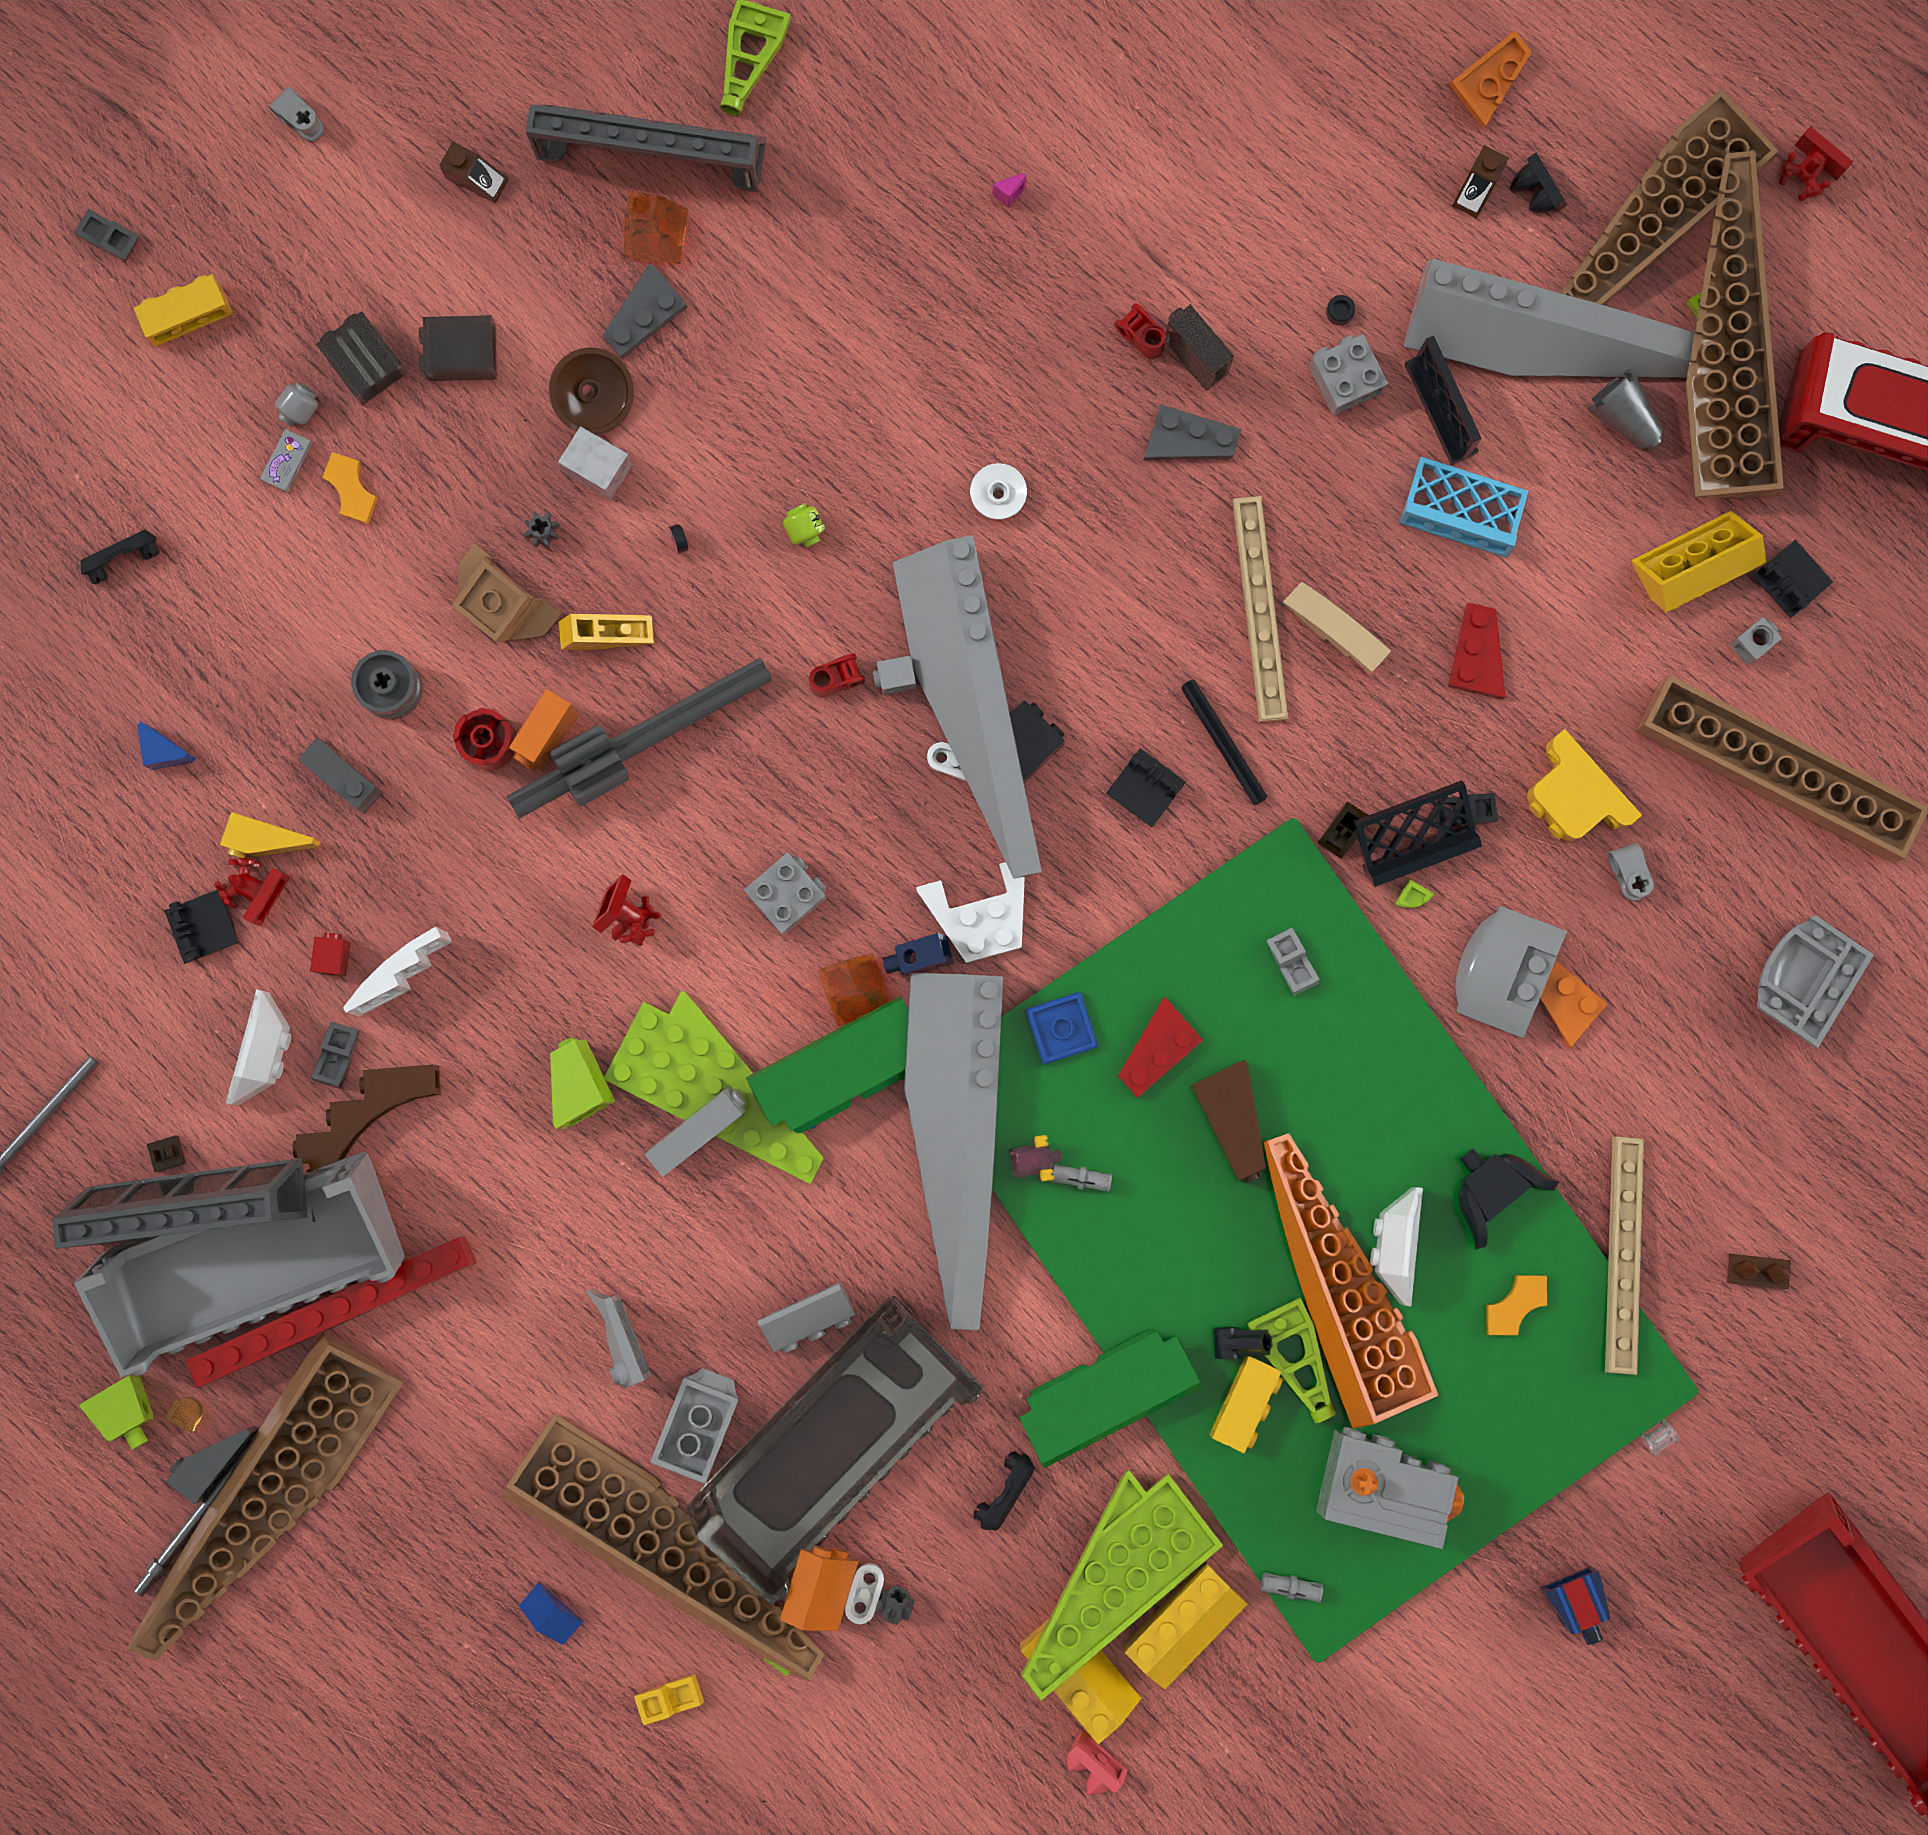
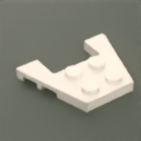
(982, 926)

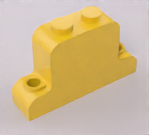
(1577, 793)

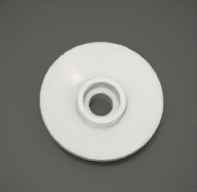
(1001, 478)

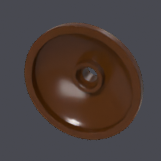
(609, 395)

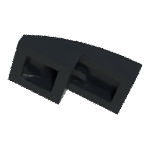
(1482, 808)

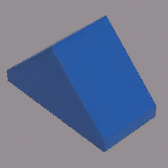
(160, 751)
(549, 1614)

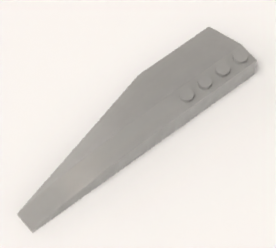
(1537, 330)
(963, 681)
(953, 1121)

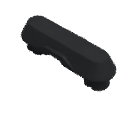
(93, 564)
(994, 1515)

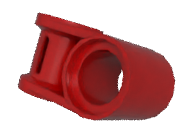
(1138, 327)
(837, 674)

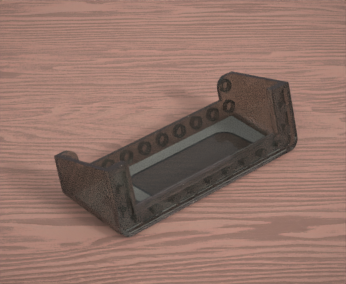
(829, 1447)

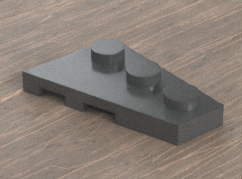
(643, 313)
(1190, 436)

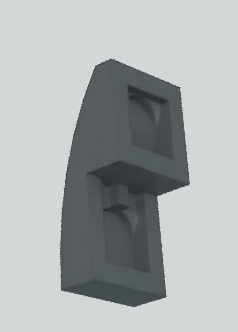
(106, 235)
(336, 1055)

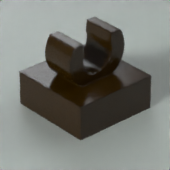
(166, 1153)

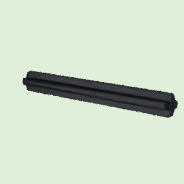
(1224, 742)

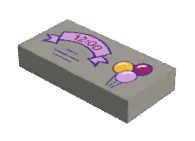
(286, 461)

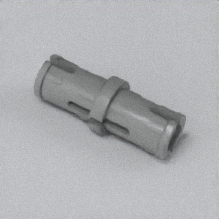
(1082, 1178)
(1291, 1587)

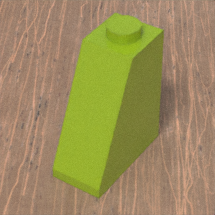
(576, 1084)

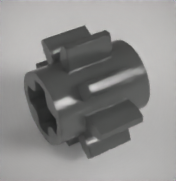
(534, 529)
(895, 1605)

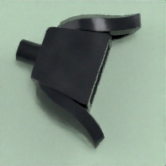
(1493, 1187)

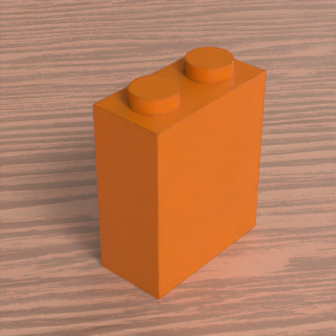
(543, 731)
(819, 1589)

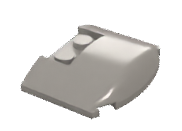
(1506, 970)
(1810, 978)

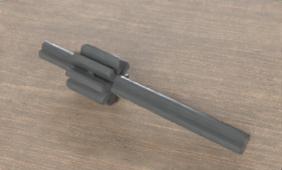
(593, 761)

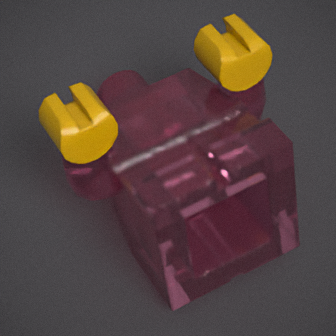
(1034, 1159)

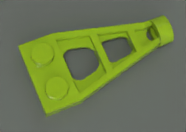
(756, 21)
(1282, 1323)

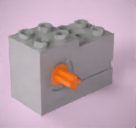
(1387, 1491)

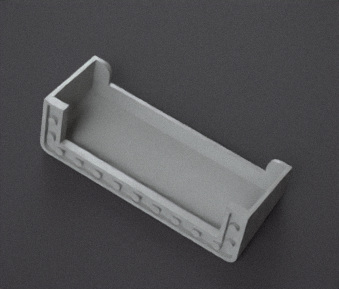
(193, 1284)

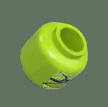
(803, 525)

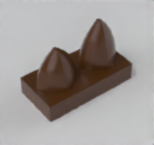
(1758, 1271)

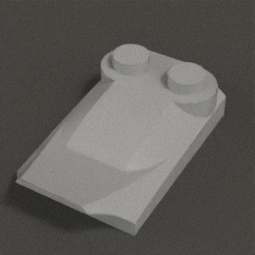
(628, 1360)
(696, 1425)

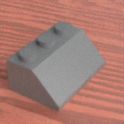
(807, 1318)

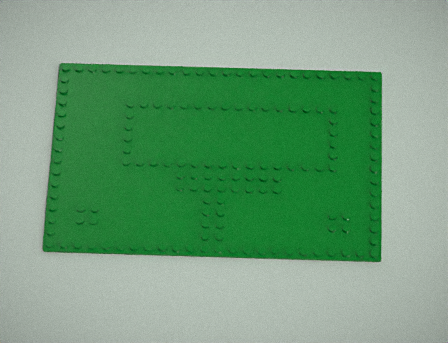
(1186, 1248)

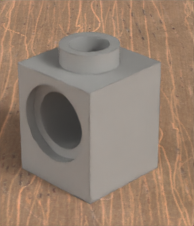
(1747, 648)
(895, 675)

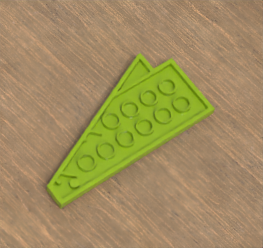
(686, 1062)
(1130, 1563)

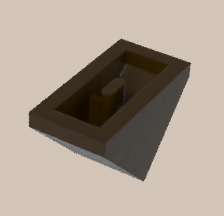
(1342, 830)

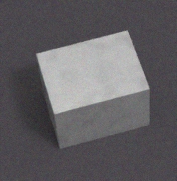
(595, 463)

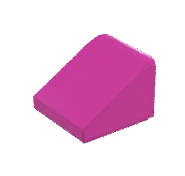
(1009, 189)

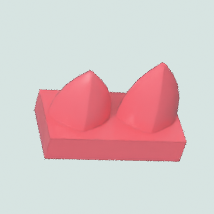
(1105, 1769)

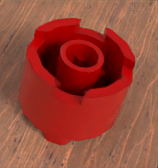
(482, 724)

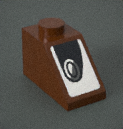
(472, 172)
(1480, 181)

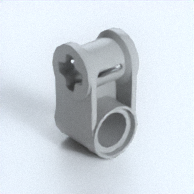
(296, 113)
(1630, 868)

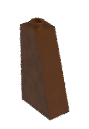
(1231, 1114)

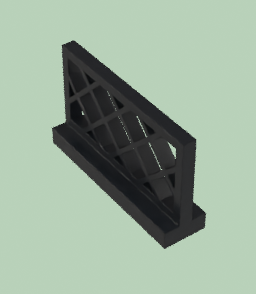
(1443, 402)
(1421, 852)

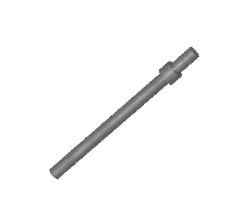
(46, 1112)
(158, 1566)

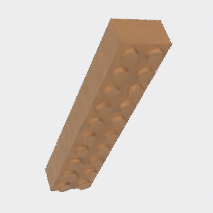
(1782, 769)

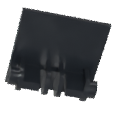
(1792, 579)
(1145, 787)
(201, 926)

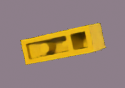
(604, 631)
(259, 838)

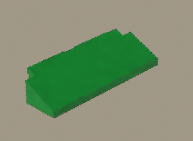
(834, 1069)
(1107, 1395)

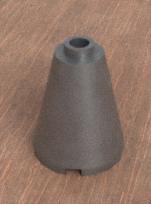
(1628, 411)

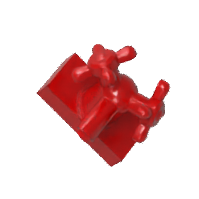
(1819, 156)
(260, 893)
(616, 907)

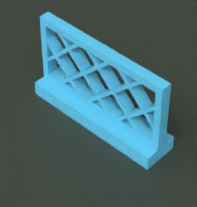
(1463, 529)

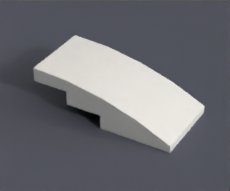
(390, 977)

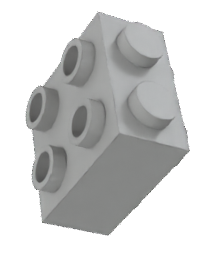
(1347, 374)
(786, 893)

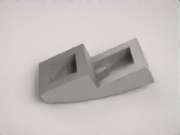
(1292, 961)

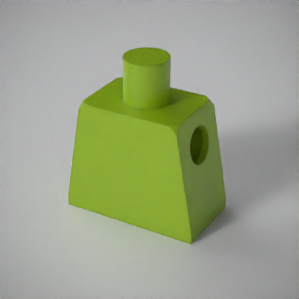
(121, 1411)

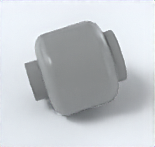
(296, 404)

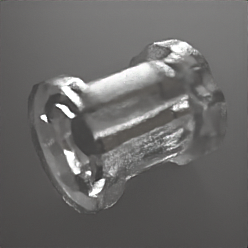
(1660, 1438)

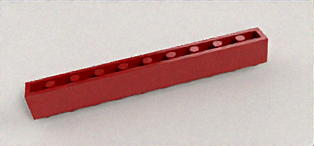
(329, 1313)

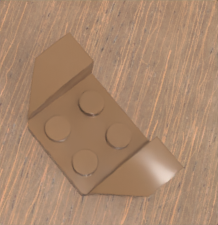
(499, 603)

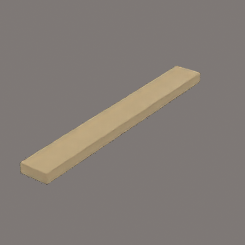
(1260, 609)
(1624, 1255)

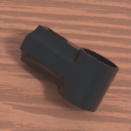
(1234, 1343)

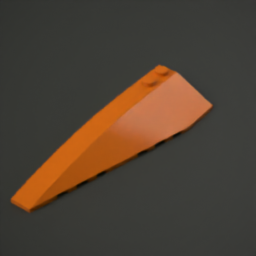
(1361, 1334)

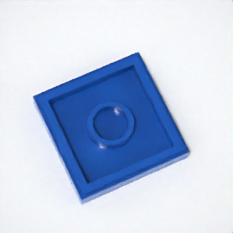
(1061, 1028)

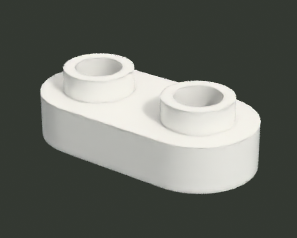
(950, 766)
(864, 1592)

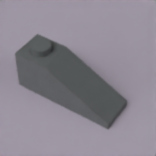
(340, 776)
(202, 1470)

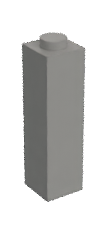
(697, 1130)

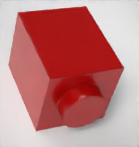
(330, 955)

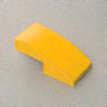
(669, 1699)

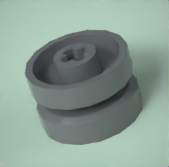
(387, 668)

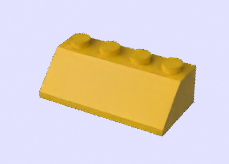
(1700, 561)
(1184, 1625)
(1094, 1693)

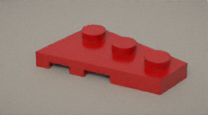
(1478, 654)
(1160, 1047)

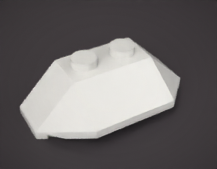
(260, 1051)
(1397, 1244)

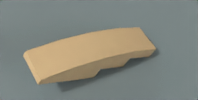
(1336, 626)

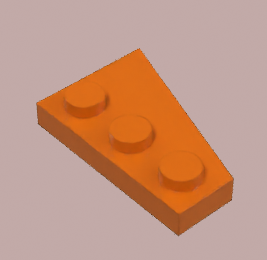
(1489, 78)
(1570, 1004)

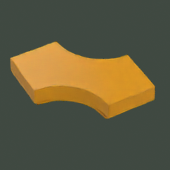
(345, 477)
(1526, 1294)

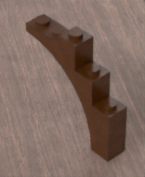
(383, 1092)

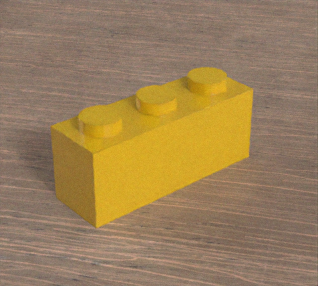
(182, 310)
(1246, 1404)

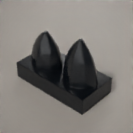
(1533, 175)

